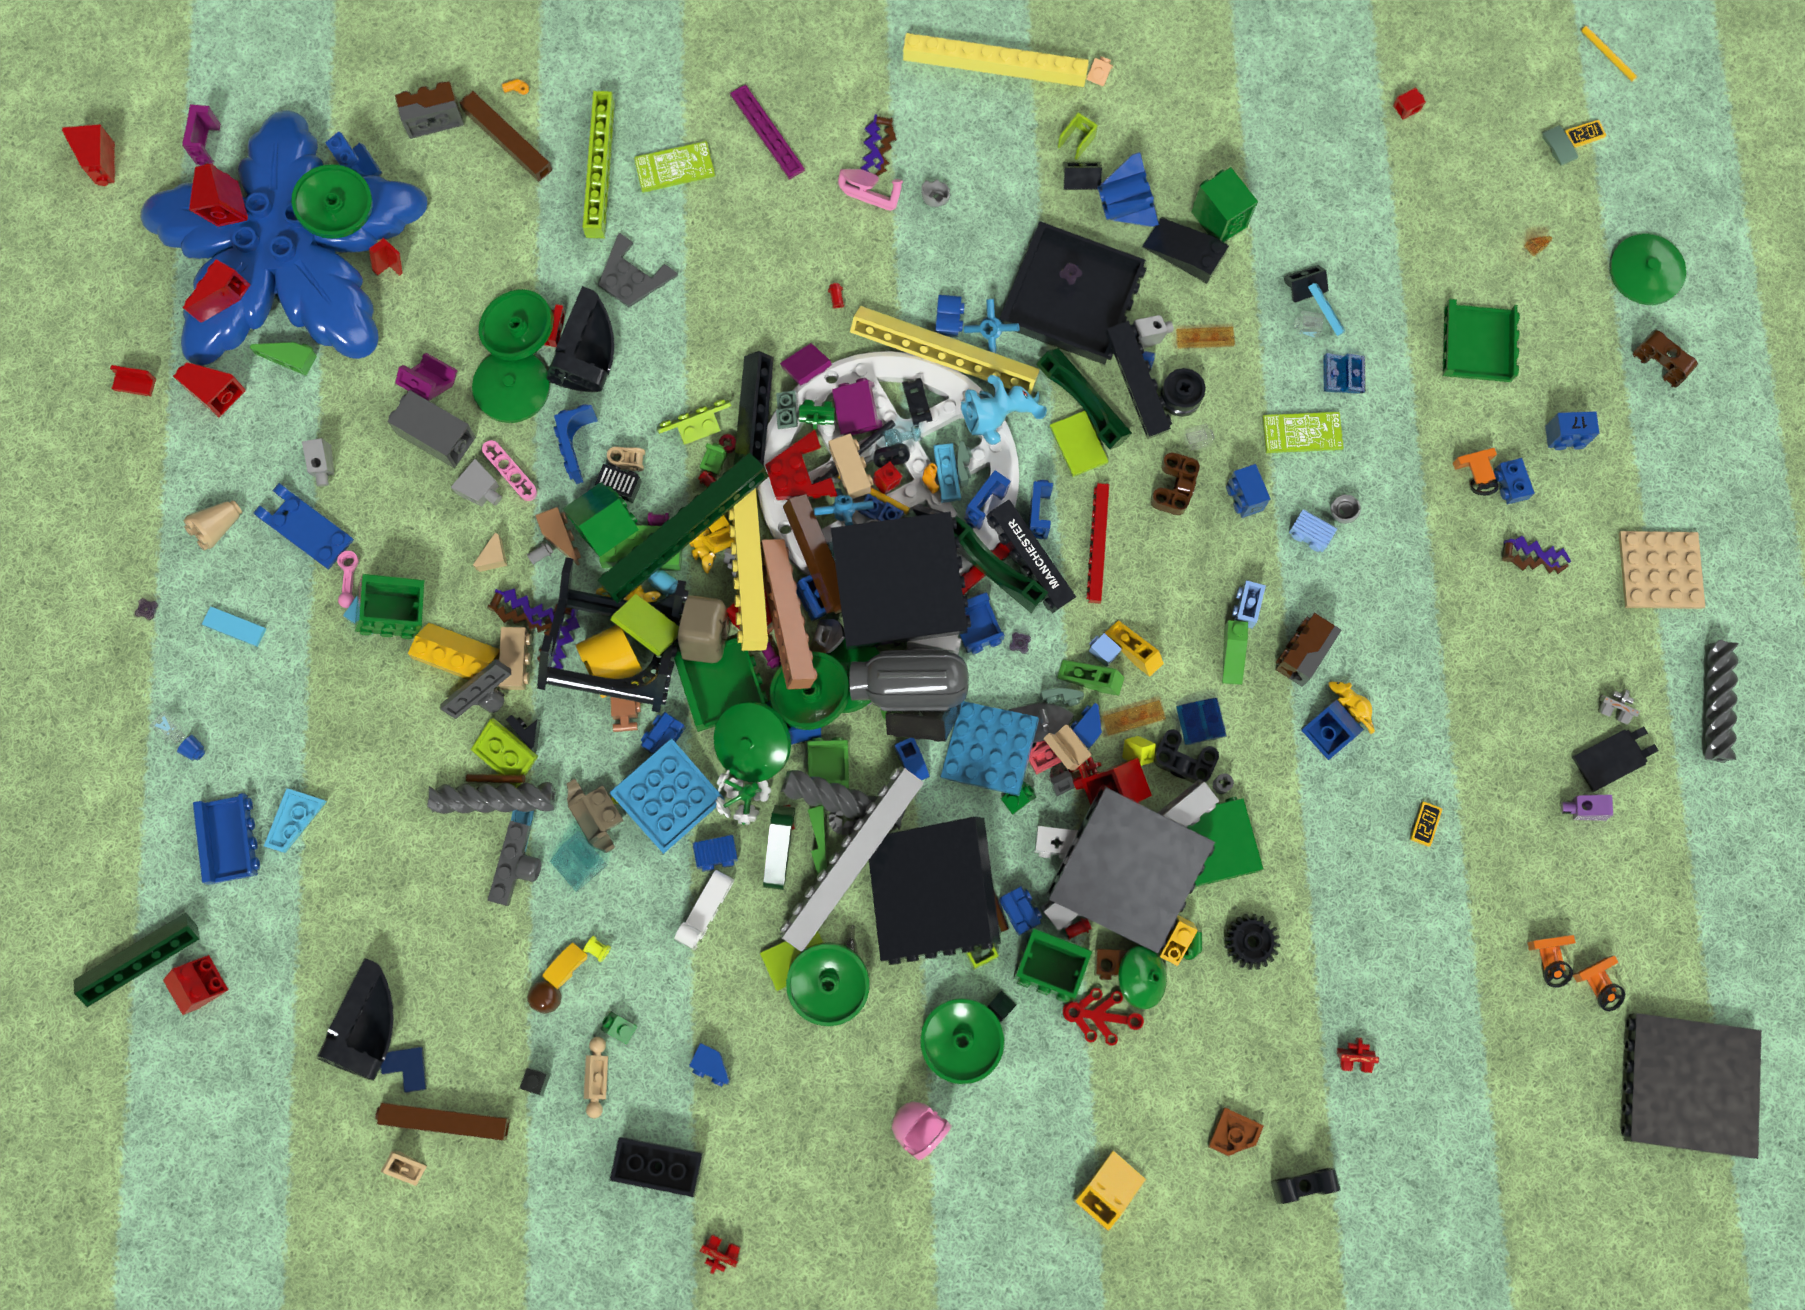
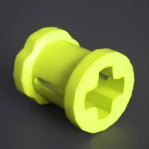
(597, 949)

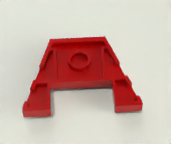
(790, 475)

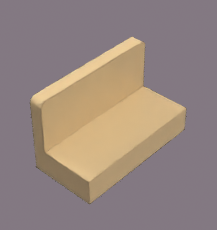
(1068, 747)

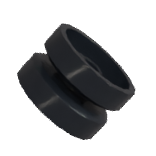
(1183, 392)

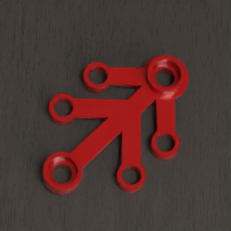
(1098, 1016)

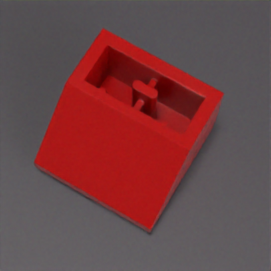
(195, 984)

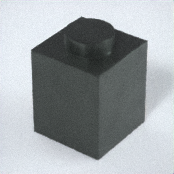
(534, 1081)

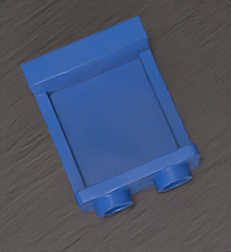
(355, 159)
(995, 484)
(1039, 528)
(984, 626)

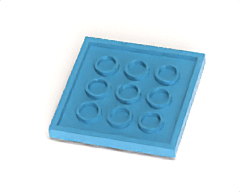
(990, 748)
(666, 795)

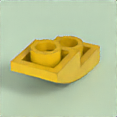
(564, 965)

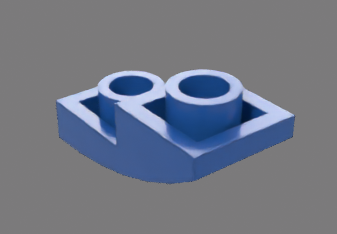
(881, 510)

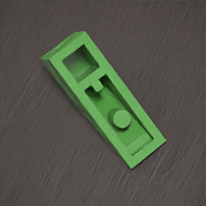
(290, 355)
(1234, 651)
(1092, 677)

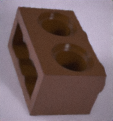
(1114, 957)

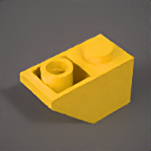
(1178, 940)

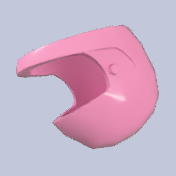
(917, 1126)

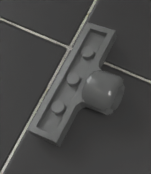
(479, 691)
(513, 864)

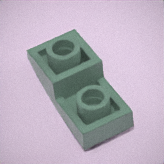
(1561, 146)
(787, 410)
(963, 460)
(1068, 696)

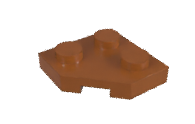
(1234, 1133)

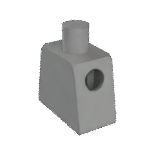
(1152, 330)
(317, 453)
(477, 485)

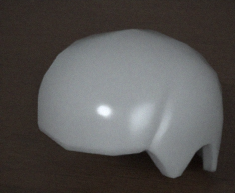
(933, 188)
(1349, 506)

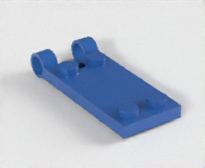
(306, 528)

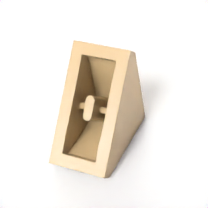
(492, 555)
(403, 1168)

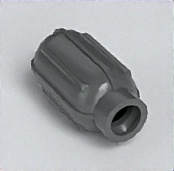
(911, 680)

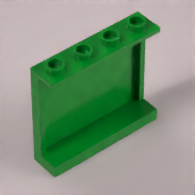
(1480, 342)
(719, 685)
(1234, 840)

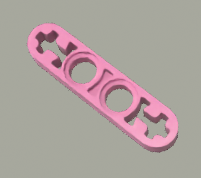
(511, 469)

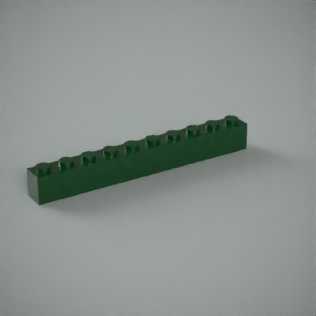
(683, 528)

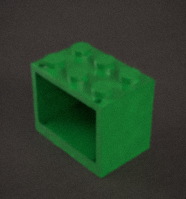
(1224, 205)
(601, 518)
(389, 606)
(1052, 966)

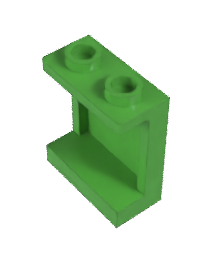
(829, 760)

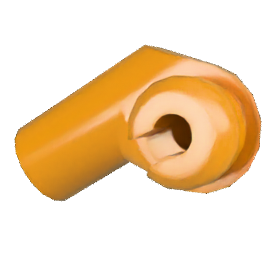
(516, 85)
(929, 476)

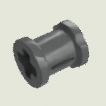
(1227, 780)

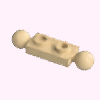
(595, 1077)

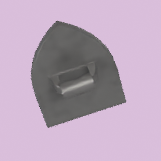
(827, 636)
(1050, 717)

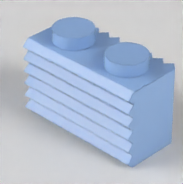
(1312, 531)

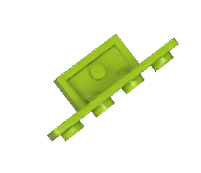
(696, 425)

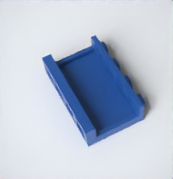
(226, 839)

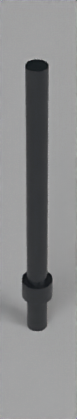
(864, 446)

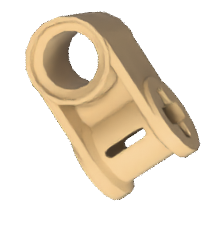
(628, 458)

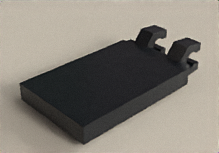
(1613, 758)

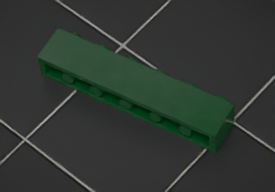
(136, 959)

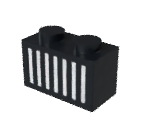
(624, 483)

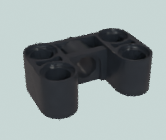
(1181, 764)
(1319, 1182)

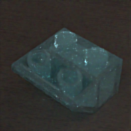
(578, 861)

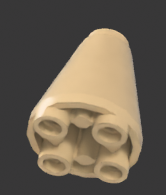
(212, 523)

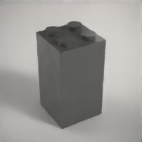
(431, 429)

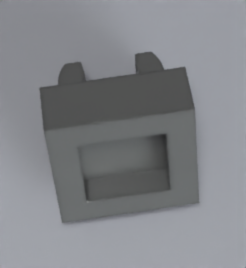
(1061, 782)

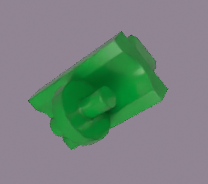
(816, 414)

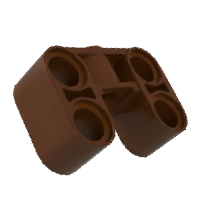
(1657, 346)
(1183, 486)

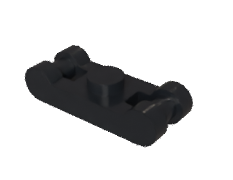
(917, 401)

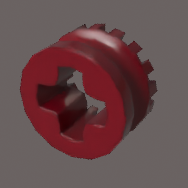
(728, 437)

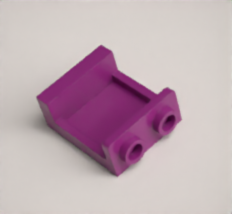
(198, 123)
(427, 378)
(856, 407)

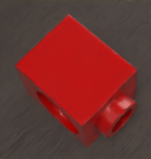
(1409, 103)
(887, 478)

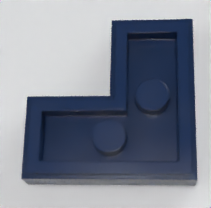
(411, 1064)

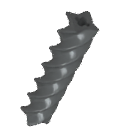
(1720, 701)
(831, 795)
(488, 798)

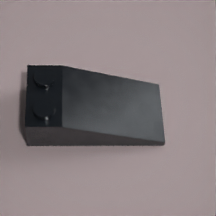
(1186, 248)

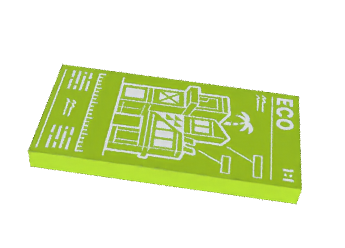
(674, 166)
(1302, 432)

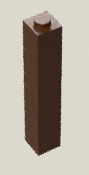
(505, 136)
(814, 550)
(442, 1121)

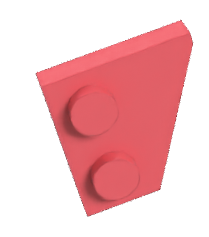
(1042, 757)

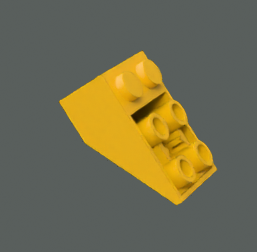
(1110, 1190)

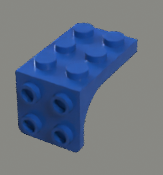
(567, 425)

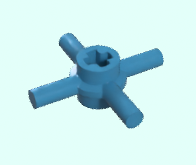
(994, 322)
(843, 508)

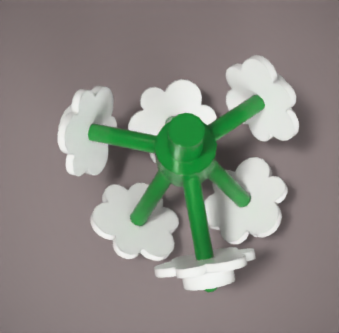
(735, 790)

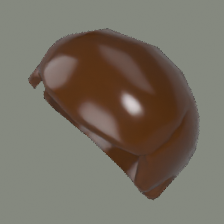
(544, 997)

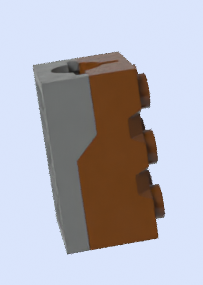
(429, 110)
(1307, 649)

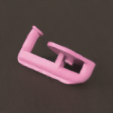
(866, 181)

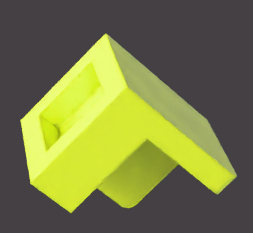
(1139, 748)

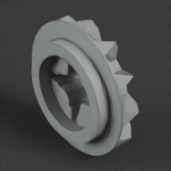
(836, 823)

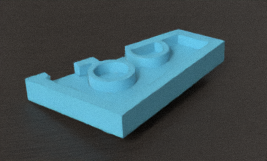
(291, 819)

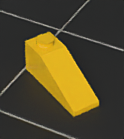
(1135, 648)

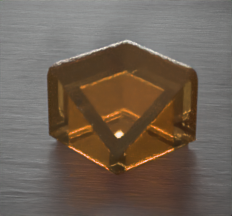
(1536, 245)

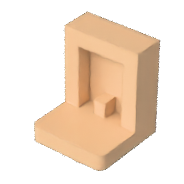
(1100, 71)

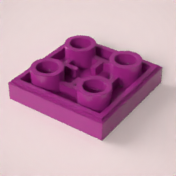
(806, 364)

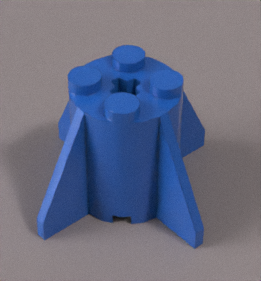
(1129, 194)

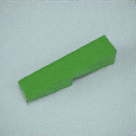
(817, 820)

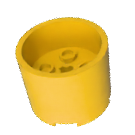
(609, 655)

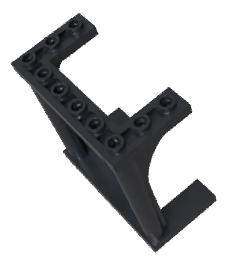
(649, 692)

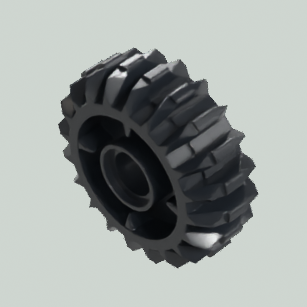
(1264, 941)

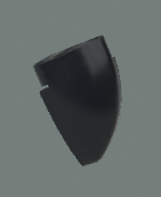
(585, 346)
(362, 1025)

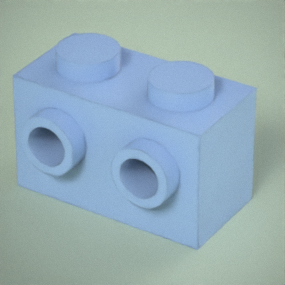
(1249, 603)

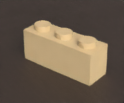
(850, 466)
(514, 654)

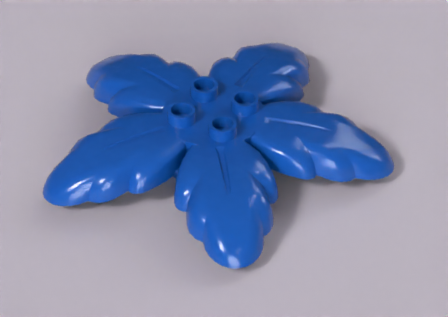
(278, 252)

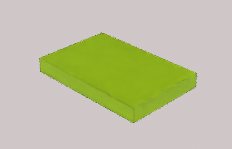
(1078, 443)
(646, 624)
(503, 751)
(779, 959)

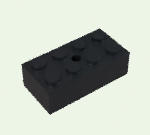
(636, 1163)

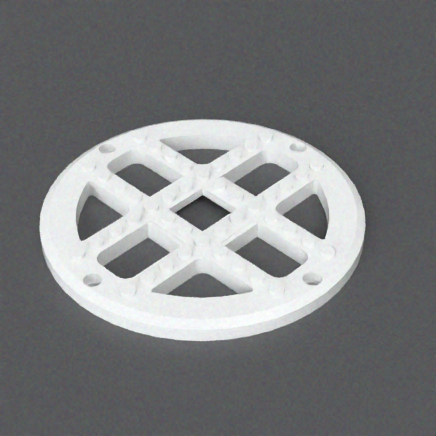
(891, 367)

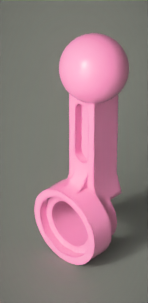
(346, 598)

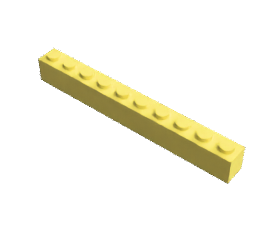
(995, 60)
(942, 349)
(749, 574)

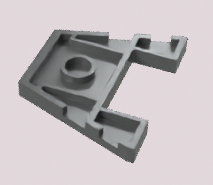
(625, 280)

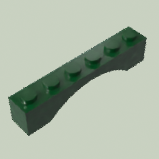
(1064, 373)
(1019, 587)

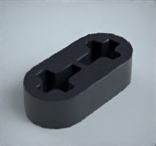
(891, 453)

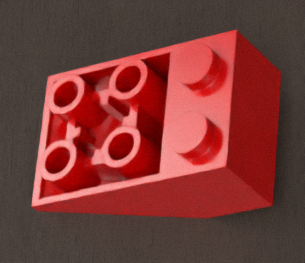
(215, 292)

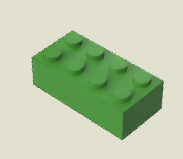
(621, 550)

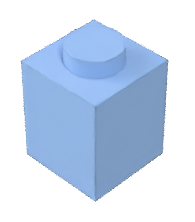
(1104, 649)

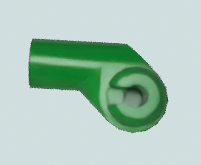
(1195, 947)

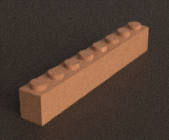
(786, 615)

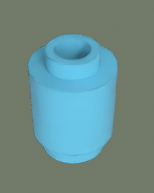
(663, 582)

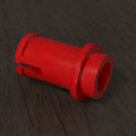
(836, 295)
(706, 478)
(1078, 928)

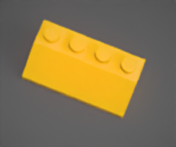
(452, 651)

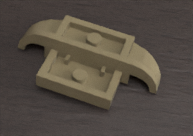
(594, 814)

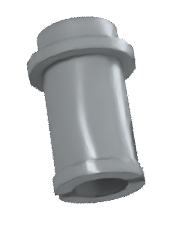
(540, 553)

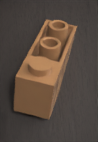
(554, 530)

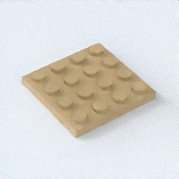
(1661, 570)

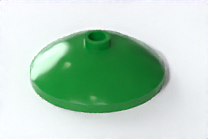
(1142, 977)

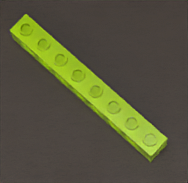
(598, 164)

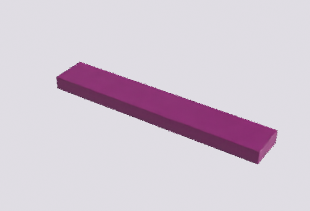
(767, 132)

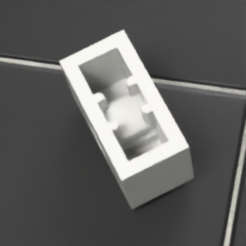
(1047, 835)

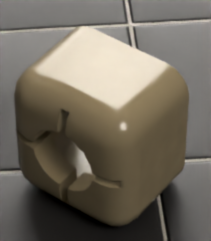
(703, 629)

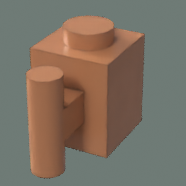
(624, 711)

